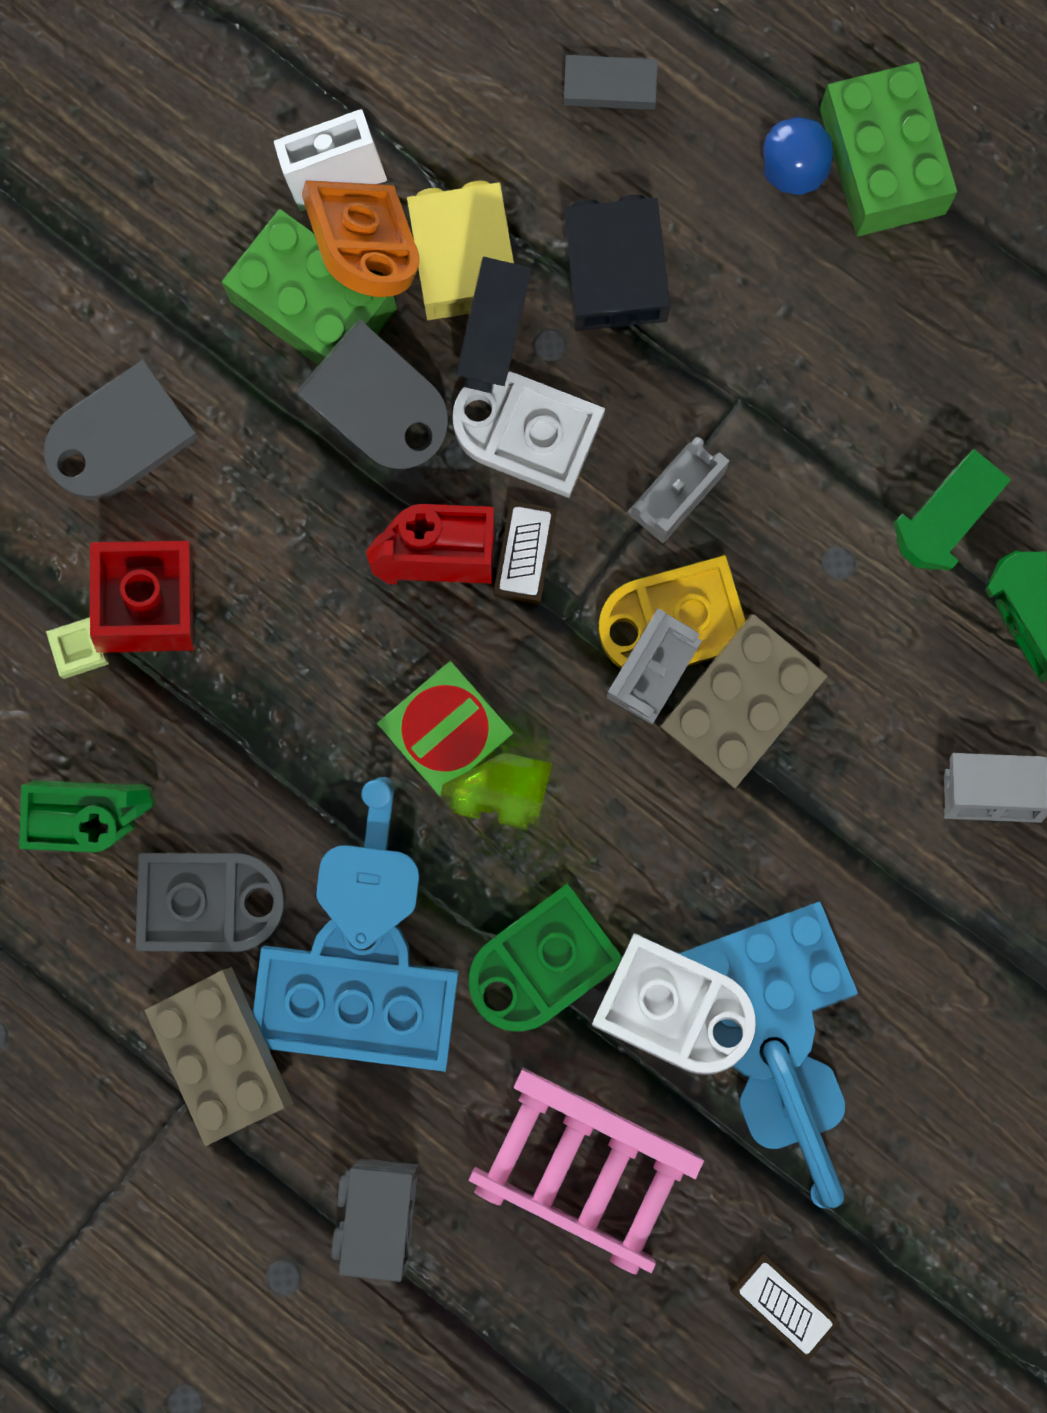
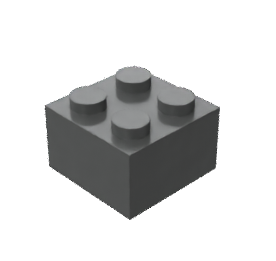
(377, 1219)

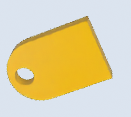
(695, 595)

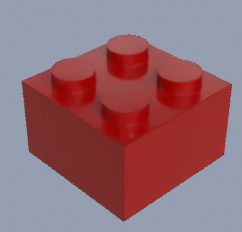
(141, 596)

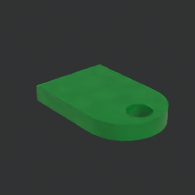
(545, 960)

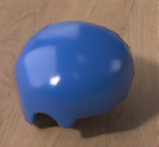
(797, 155)

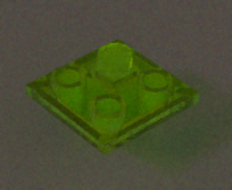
(504, 787)

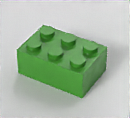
(888, 149)
(294, 294)

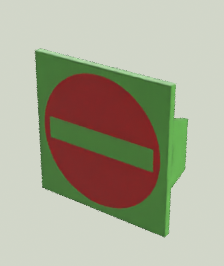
(445, 727)

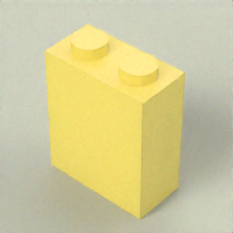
(452, 237)

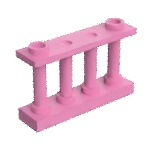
(626, 1141)

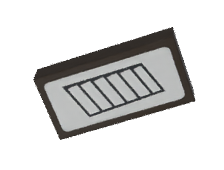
(525, 552)
(784, 1306)

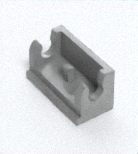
(678, 490)
(654, 666)
(996, 787)

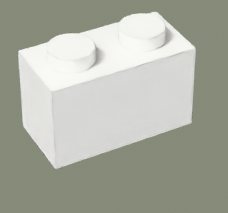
(332, 153)

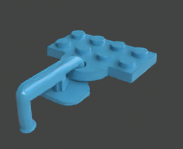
(788, 973)
(355, 997)

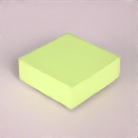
(74, 649)

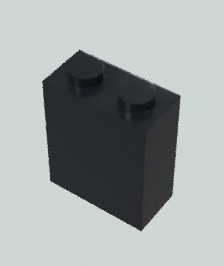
(616, 263)
(492, 324)

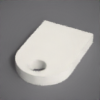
(530, 432)
(672, 1006)

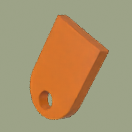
(362, 231)

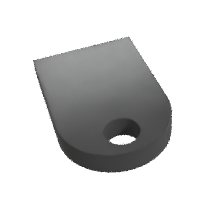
(375, 398)
(121, 434)
(202, 902)

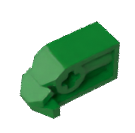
(949, 513)
(1022, 603)
(60, 814)

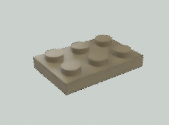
(743, 701)
(218, 1056)

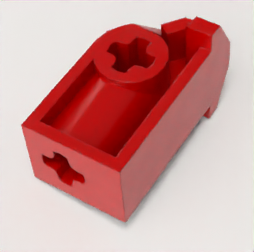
(454, 547)

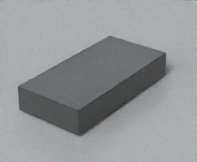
(610, 82)

